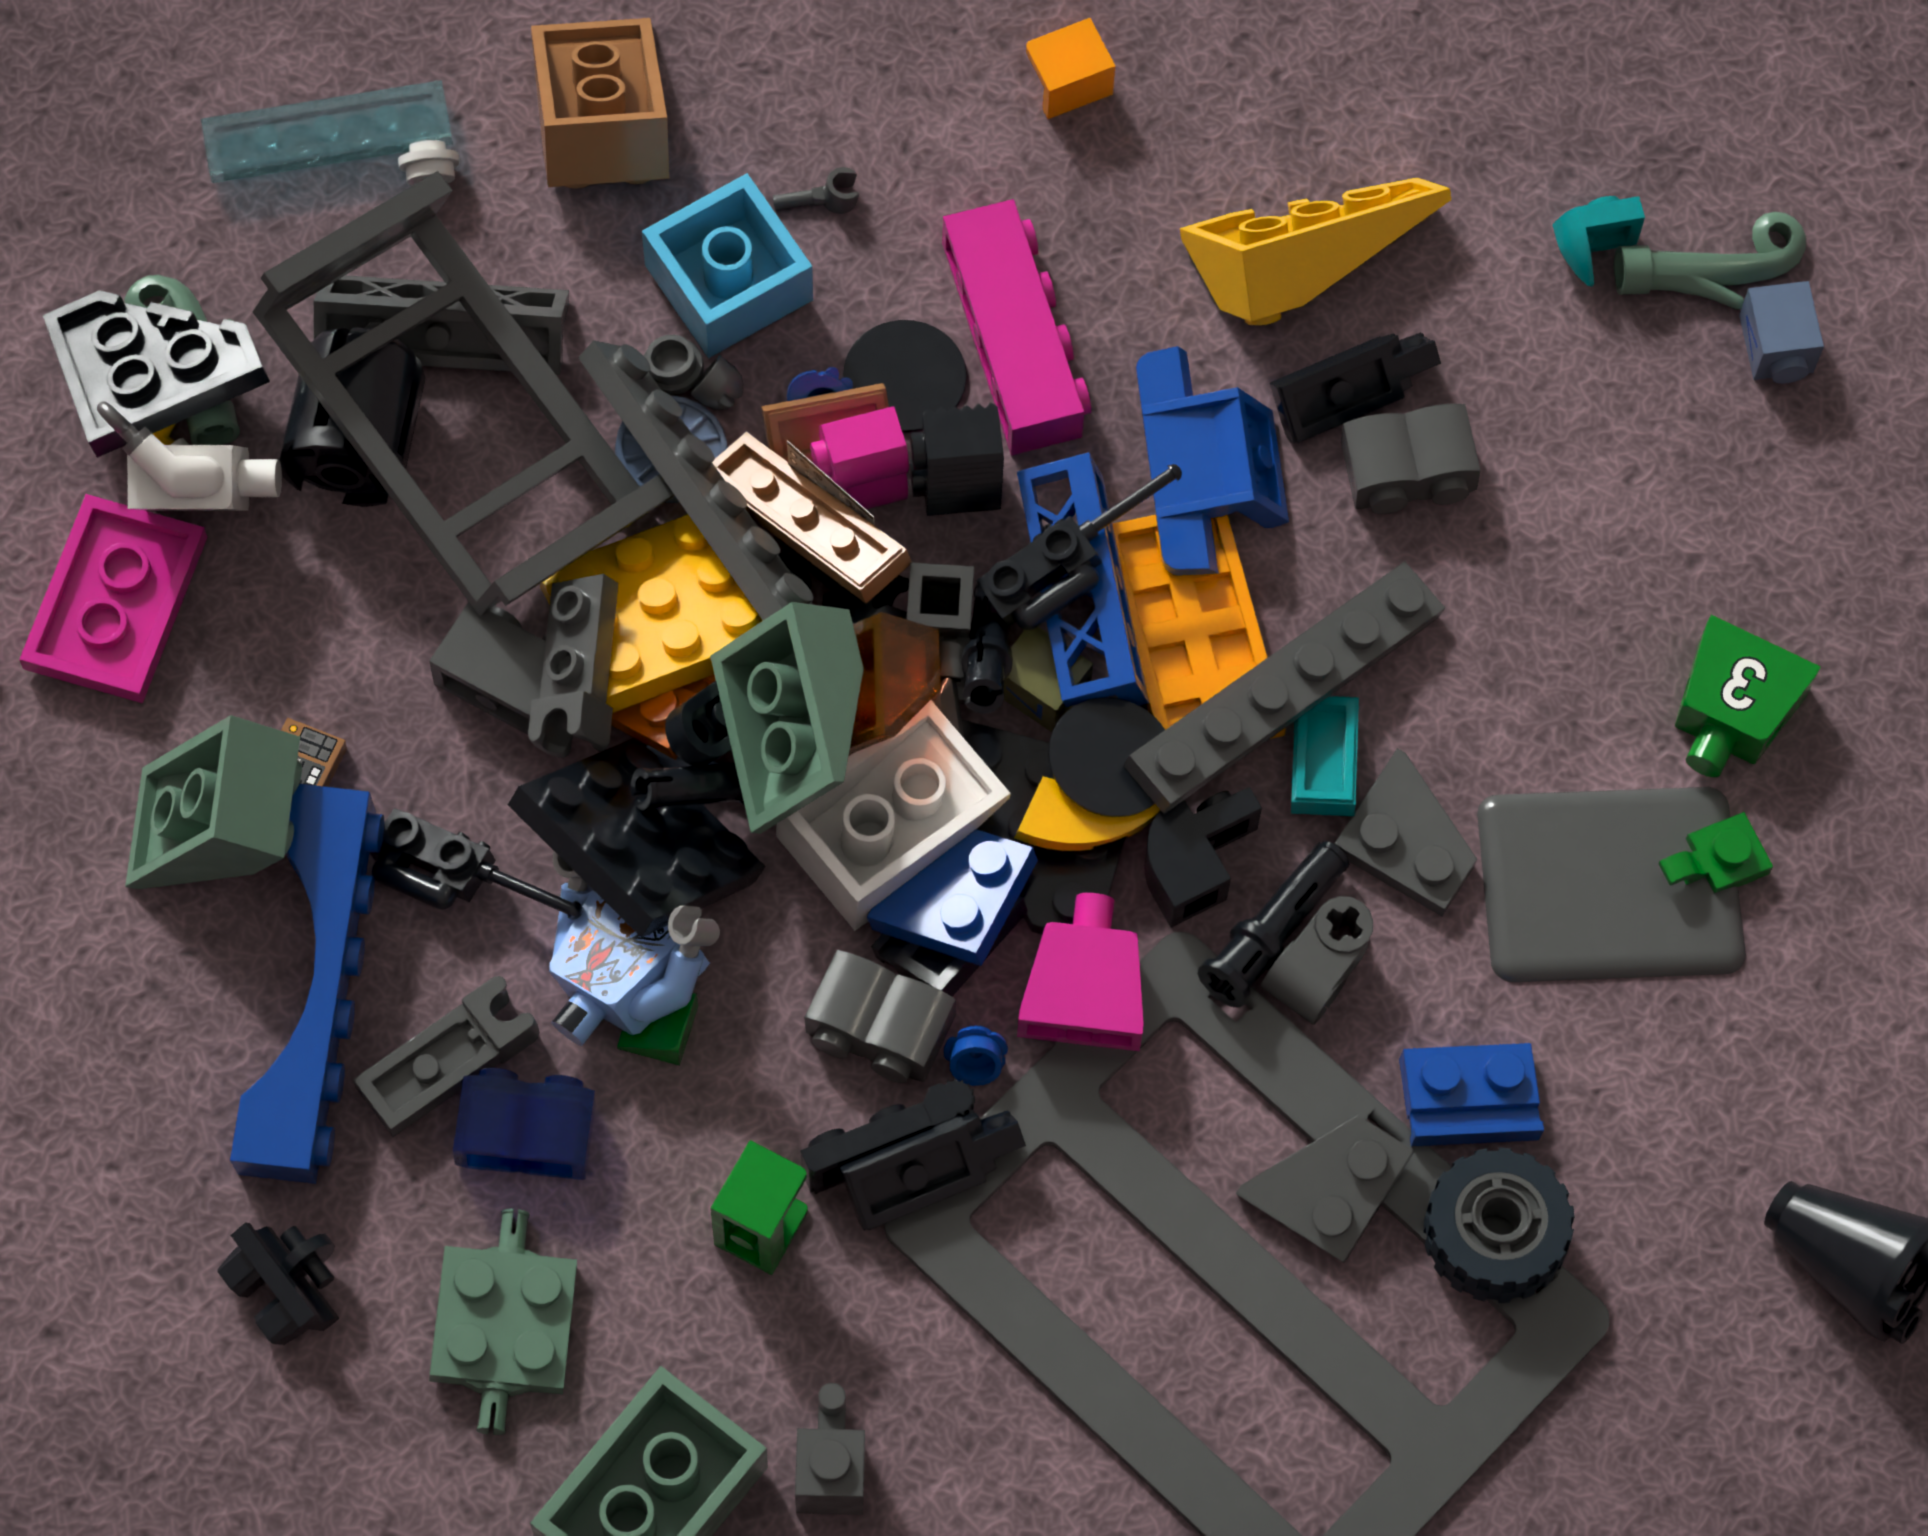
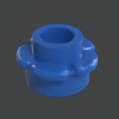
(976, 1055)

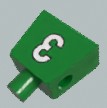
(1739, 696)

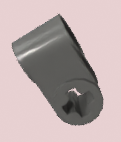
(1315, 964)

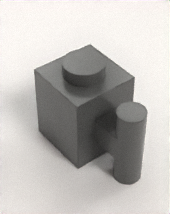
(830, 1460)

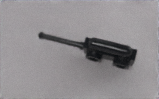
(1050, 556)
(454, 860)

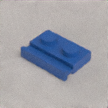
(1471, 1094)

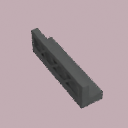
(452, 335)

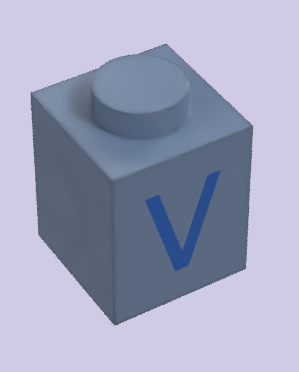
(1781, 331)

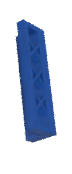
(1109, 596)

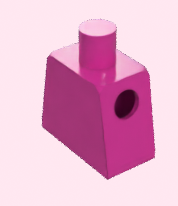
(1085, 981)

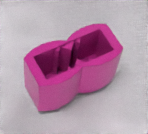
(865, 457)

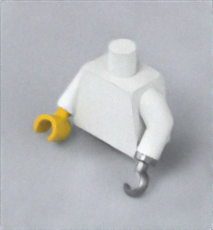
(190, 477)

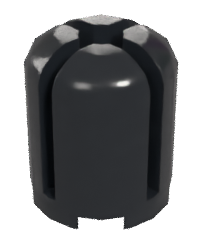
(387, 391)

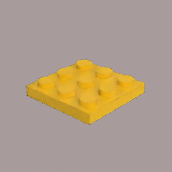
(670, 609)

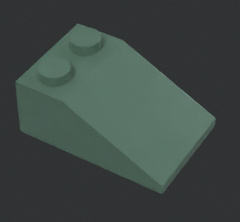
(790, 707)
(215, 806)

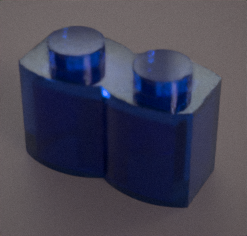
(524, 1124)

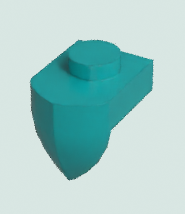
(1597, 227)

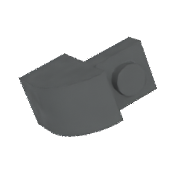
(942, 600)

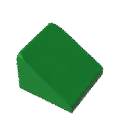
(665, 1037)

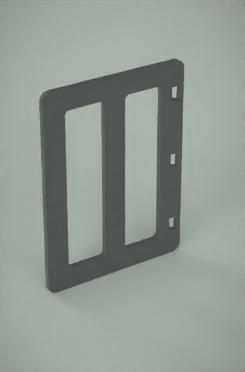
(1060, 1106)

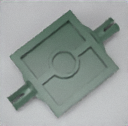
(503, 1321)

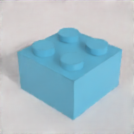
(728, 265)

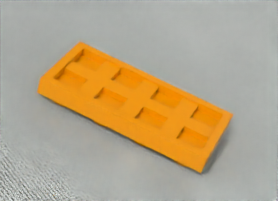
(1188, 628)

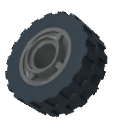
(1489, 1262)

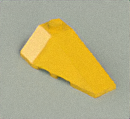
(1286, 261)

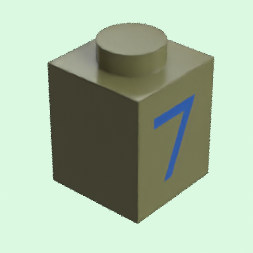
(1034, 680)

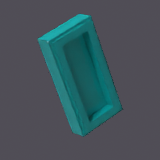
(1326, 758)

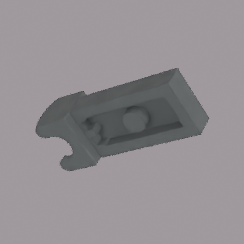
(576, 667)
(436, 1060)

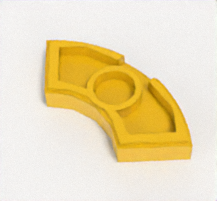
(1062, 825)

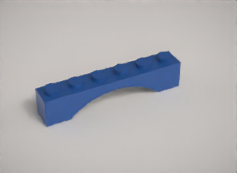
(286, 1111)

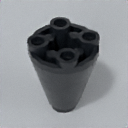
(1858, 1253)

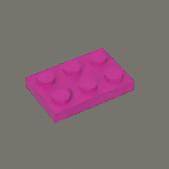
(113, 598)

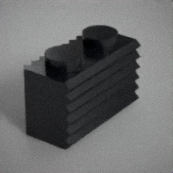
(958, 460)

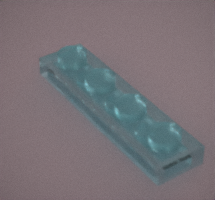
(324, 131)

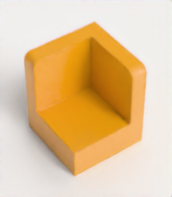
(1072, 67)

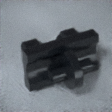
(265, 1258)

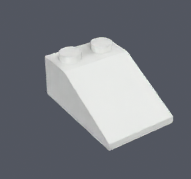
(892, 814)

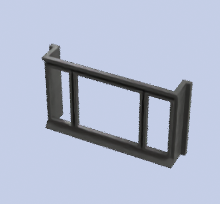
(361, 240)

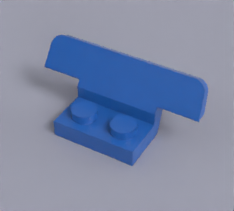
(1225, 456)

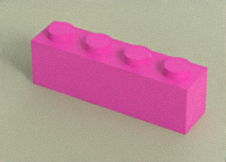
(1014, 327)

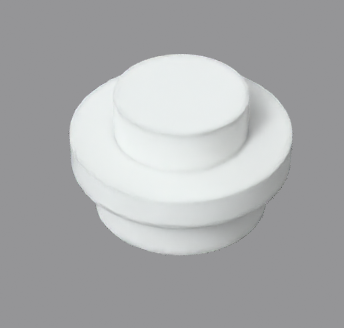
(427, 158)

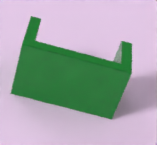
(759, 1207)

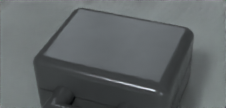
(1582, 889)

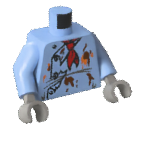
(618, 973)

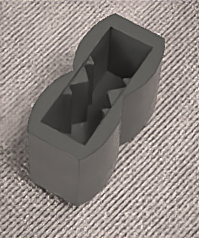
(1410, 458)
(879, 1017)

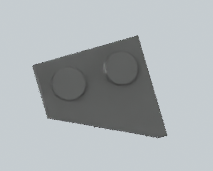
(1408, 838)
(1332, 1185)

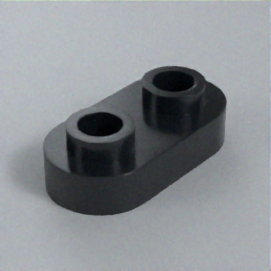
(699, 728)

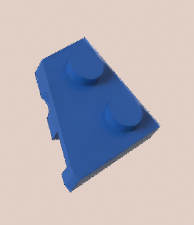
(959, 898)

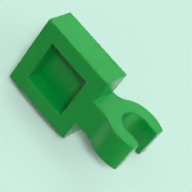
(1723, 853)

